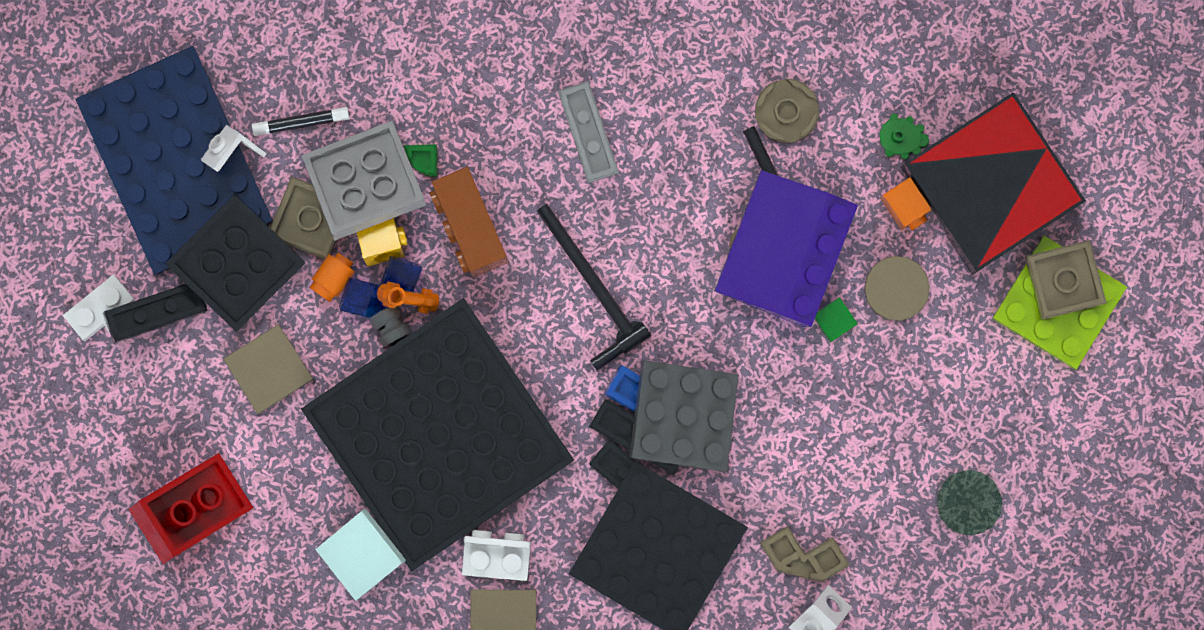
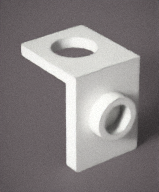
(223, 146)
(820, 615)

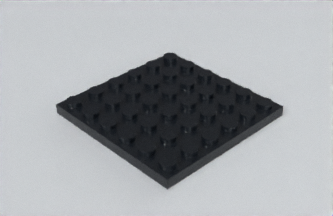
(437, 434)

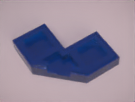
(361, 296)

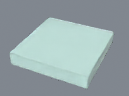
(360, 554)

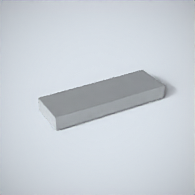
(588, 132)

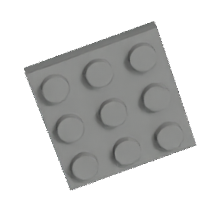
(363, 180)

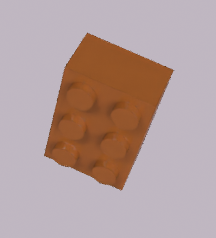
(468, 223)

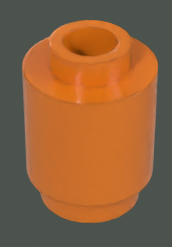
(332, 276)

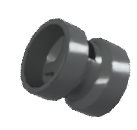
(390, 326)

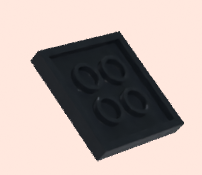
(235, 262)

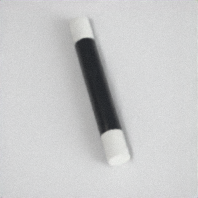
(300, 121)

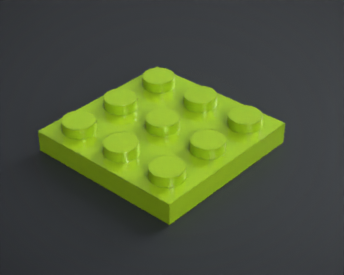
(1063, 336)

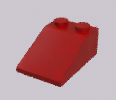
(190, 508)

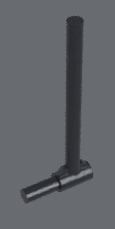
(629, 334)

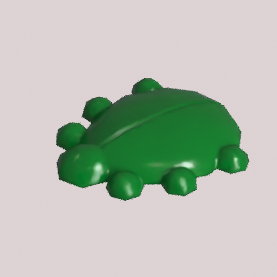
(902, 137)

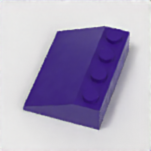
(786, 248)

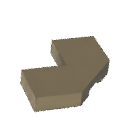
(790, 558)

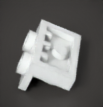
(496, 557)

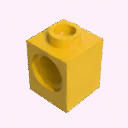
(381, 242)

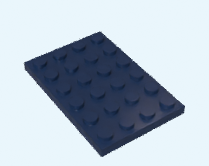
(152, 144)

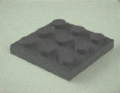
(683, 416)

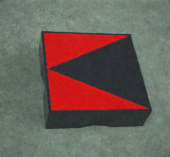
(993, 183)

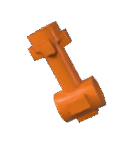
(393, 295)

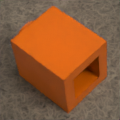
(906, 205)

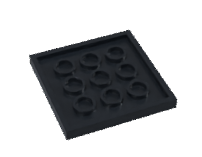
(658, 549)

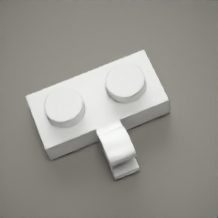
(88, 316)

